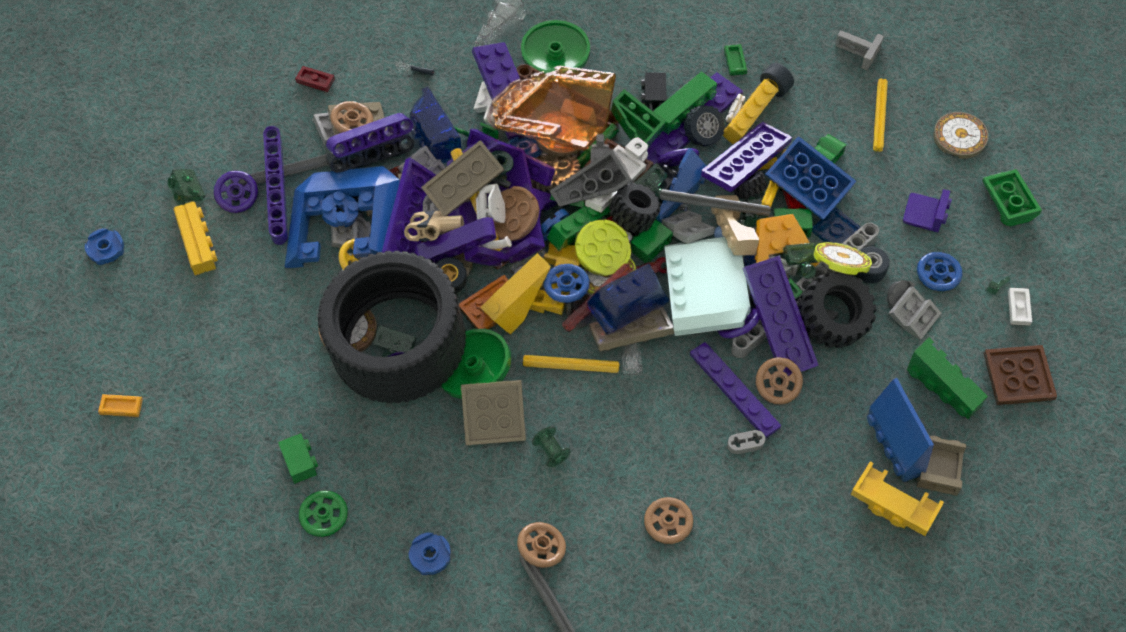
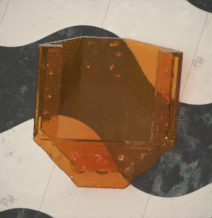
(557, 107)

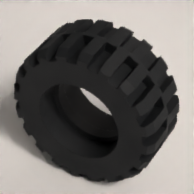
(853, 294)

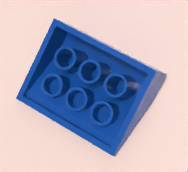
(810, 178)
(900, 432)

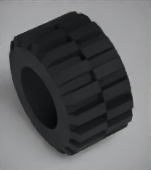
(635, 208)

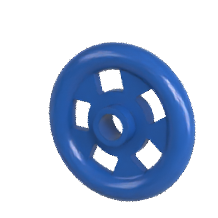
(567, 269)
(940, 285)

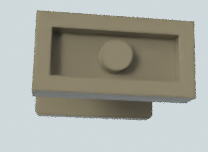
(944, 467)

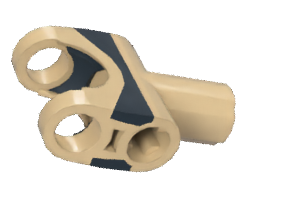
(432, 225)

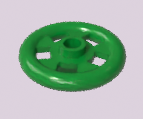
(336, 522)

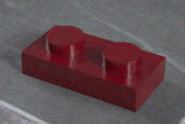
(315, 78)

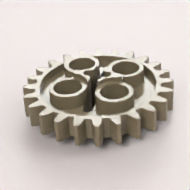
(564, 168)

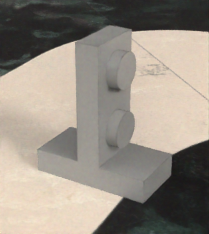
(860, 47)

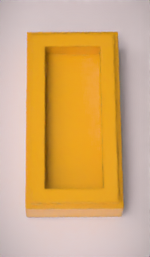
(120, 405)

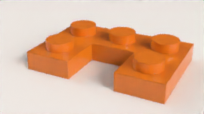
(471, 306)

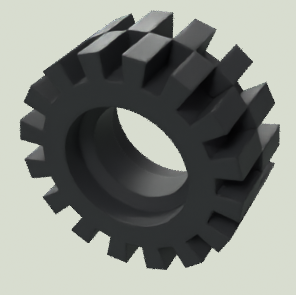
(751, 186)

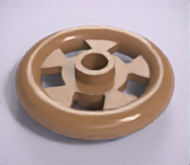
(351, 117)
(795, 377)
(662, 535)
(532, 556)

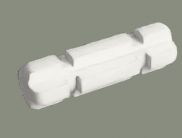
(735, 107)

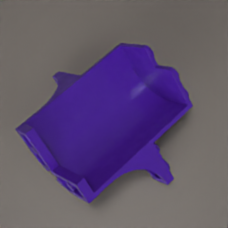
(531, 242)

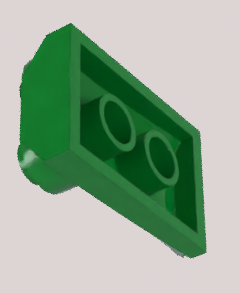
(1012, 198)

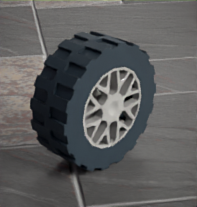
(704, 125)

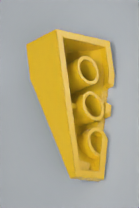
(514, 299)

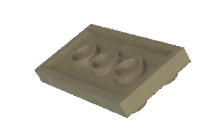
(462, 178)
(648, 327)

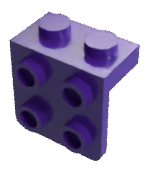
(927, 211)

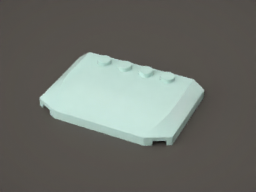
(706, 286)

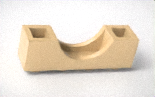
(740, 239)

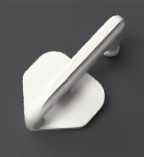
(496, 211)

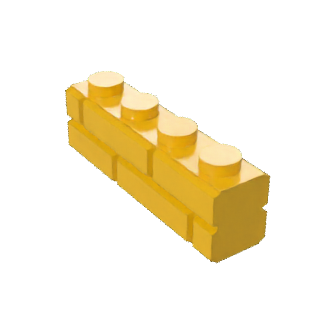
(749, 111)
(194, 238)

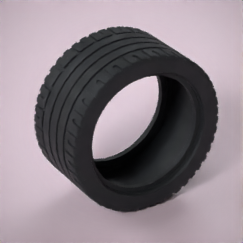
(379, 280)

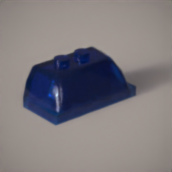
(434, 127)
(627, 299)

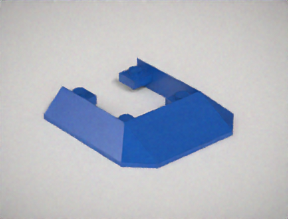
(376, 192)

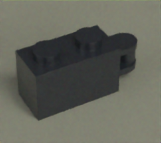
(654, 89)

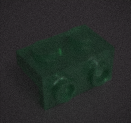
(185, 186)

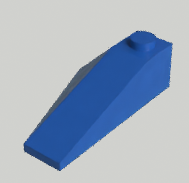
(687, 181)

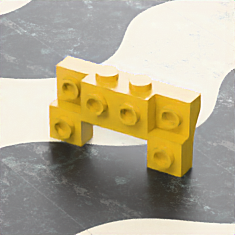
(565, 256)
(894, 504)

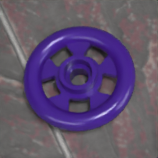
(674, 157)
(235, 176)
(736, 332)

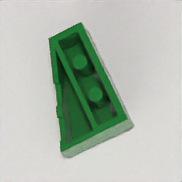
(636, 118)

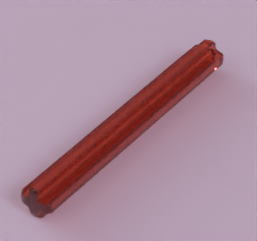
(579, 314)

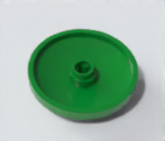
(554, 45)
(483, 361)

